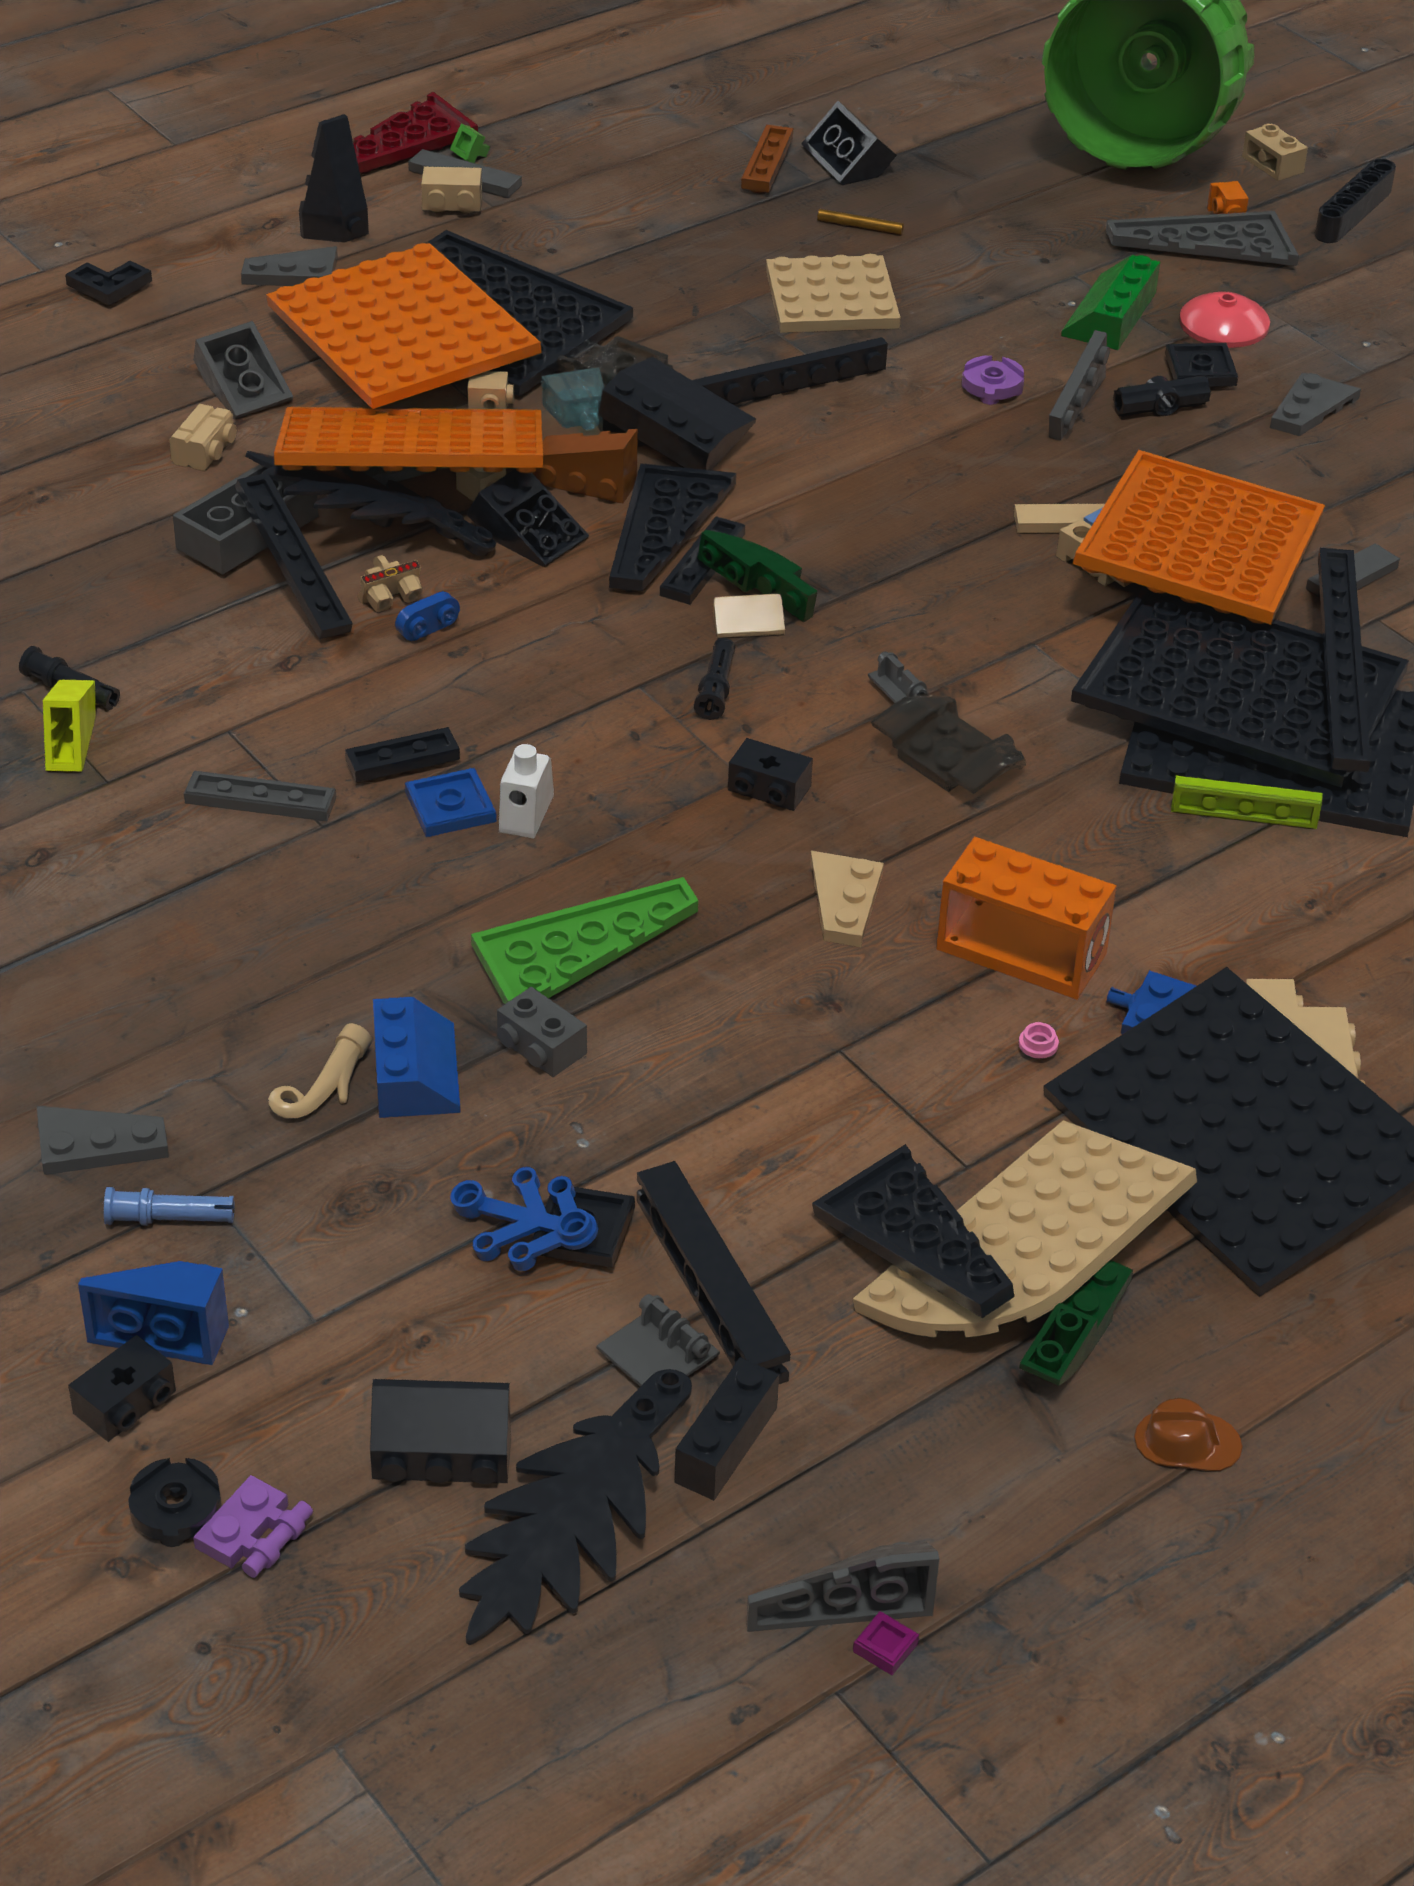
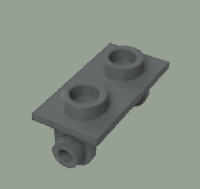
(894, 680)

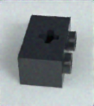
(770, 774)
(122, 1388)

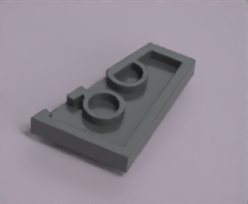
(290, 267)

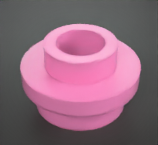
(1038, 1040)

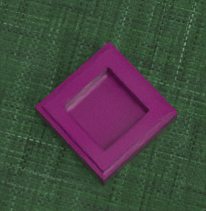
(885, 1643)

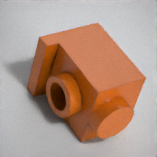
(1227, 198)

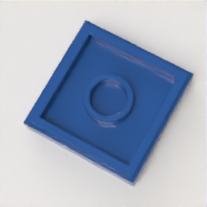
(450, 802)

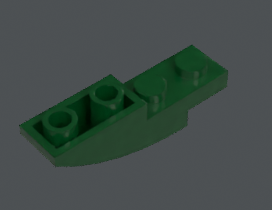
(758, 567)
(1077, 1325)

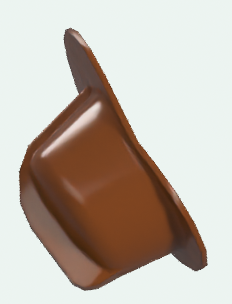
(1187, 1437)

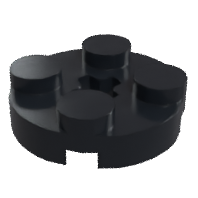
(178, 1521)

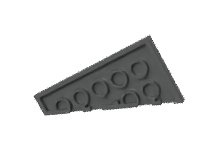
(1230, 235)

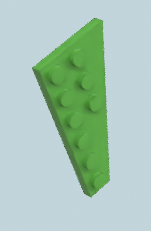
(576, 941)

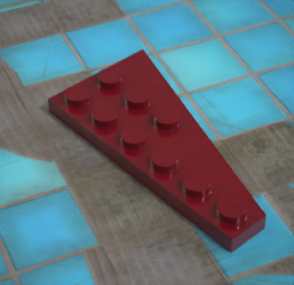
(405, 134)

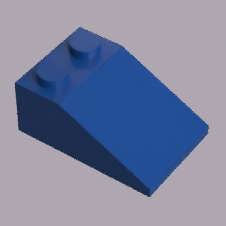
(168, 1305)

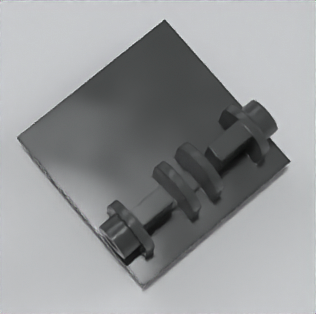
(657, 1342)

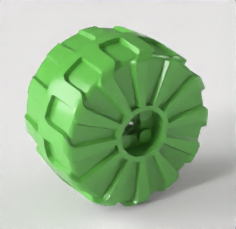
(1139, 111)

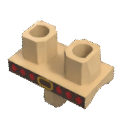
(390, 579)

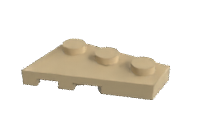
(845, 895)

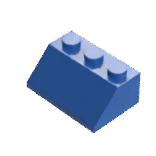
(414, 1059)

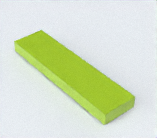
(1246, 802)

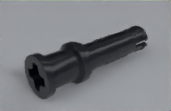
(722, 656)
(52, 670)

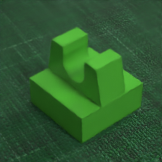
(469, 144)

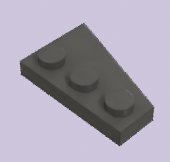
(1310, 401)
(97, 1138)

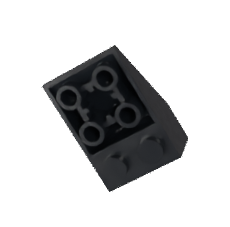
(526, 518)

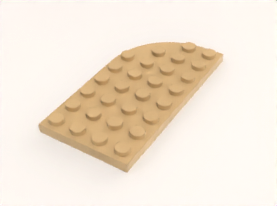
(1046, 1225)

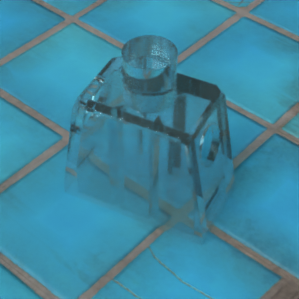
(573, 397)

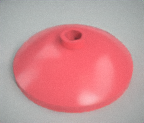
(1224, 319)

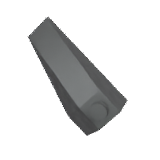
(885, 1579)

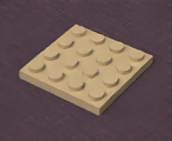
(832, 293)

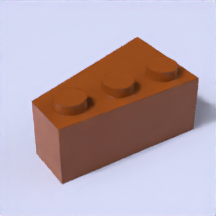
(592, 464)

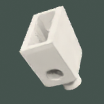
(529, 776)

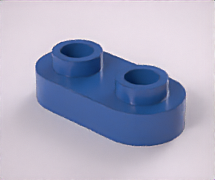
(427, 616)

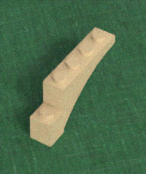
(1322, 1024)

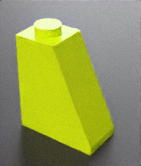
(68, 724)

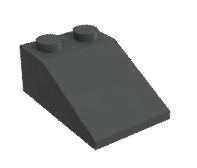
(241, 370)

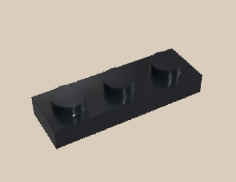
(402, 754)

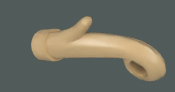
(349, 1047)

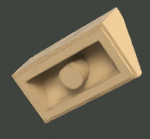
(748, 615)

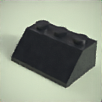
(848, 147)
(440, 1431)

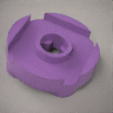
(993, 379)

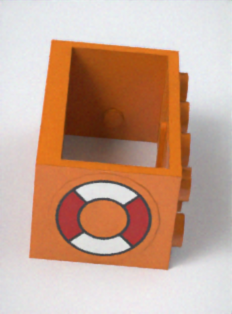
(1025, 917)

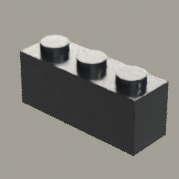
(726, 1428)

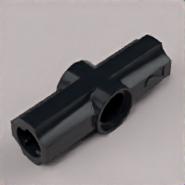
(1161, 395)

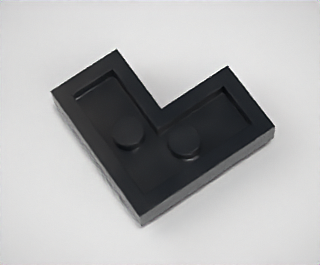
(111, 285)

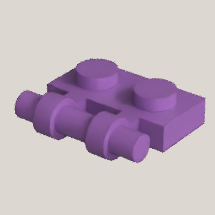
(244, 1519)

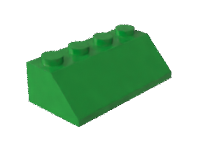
(1115, 301)

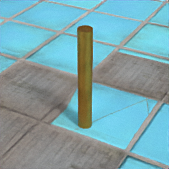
(860, 221)

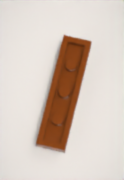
(767, 158)

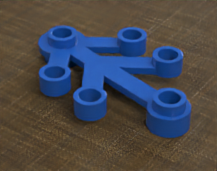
(571, 1229)

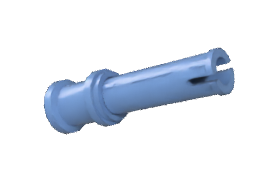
(147, 1206)

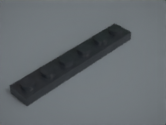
(294, 556)

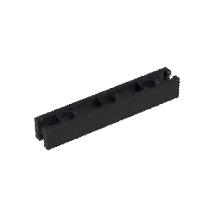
(709, 1270)

